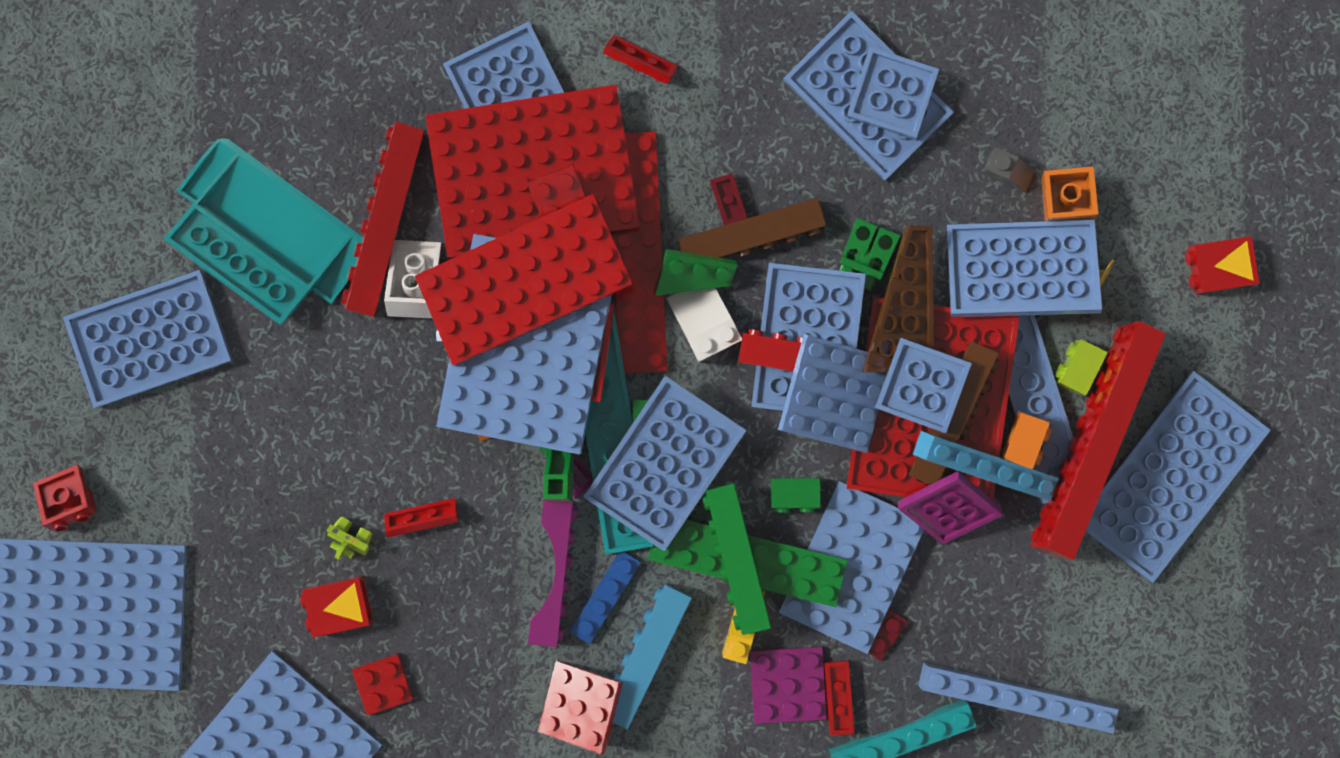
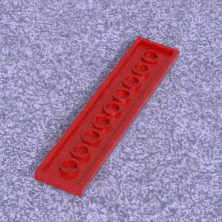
(637, 308)

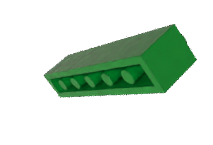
(737, 558)

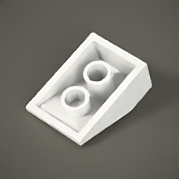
(402, 292)
(704, 321)

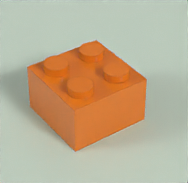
(1069, 194)
(1026, 440)

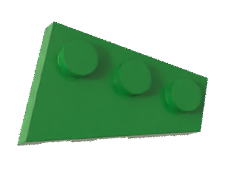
(692, 272)

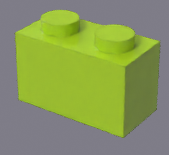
(1080, 367)

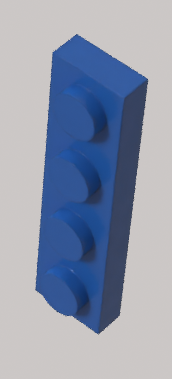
(605, 596)

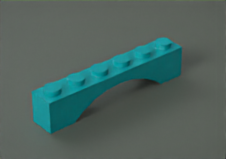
(922, 732)

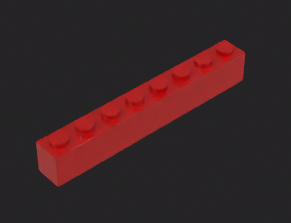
(383, 218)

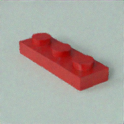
(640, 59)
(421, 517)
(839, 697)

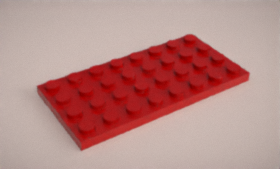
(523, 280)

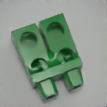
(864, 260)

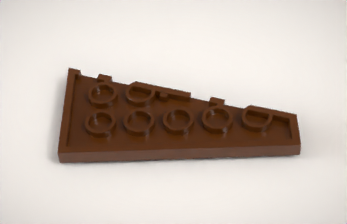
(907, 302)

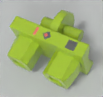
(339, 532)

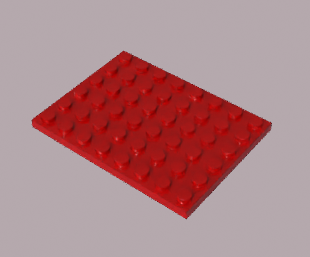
(494, 149)
(893, 439)

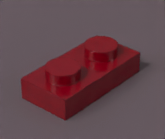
(728, 199)
(887, 634)

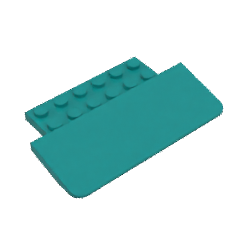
(261, 233)

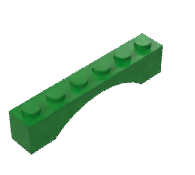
(558, 476)

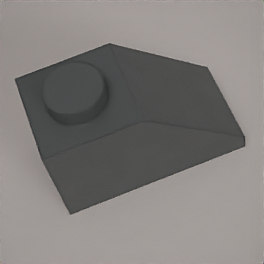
(1008, 169)

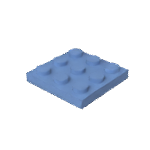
(892, 93)
(923, 385)

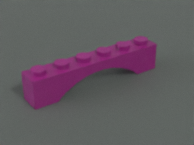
(545, 624)

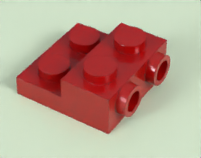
(64, 499)

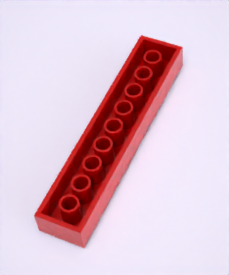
(1097, 440)

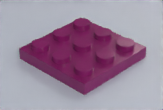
(950, 508)
(788, 684)

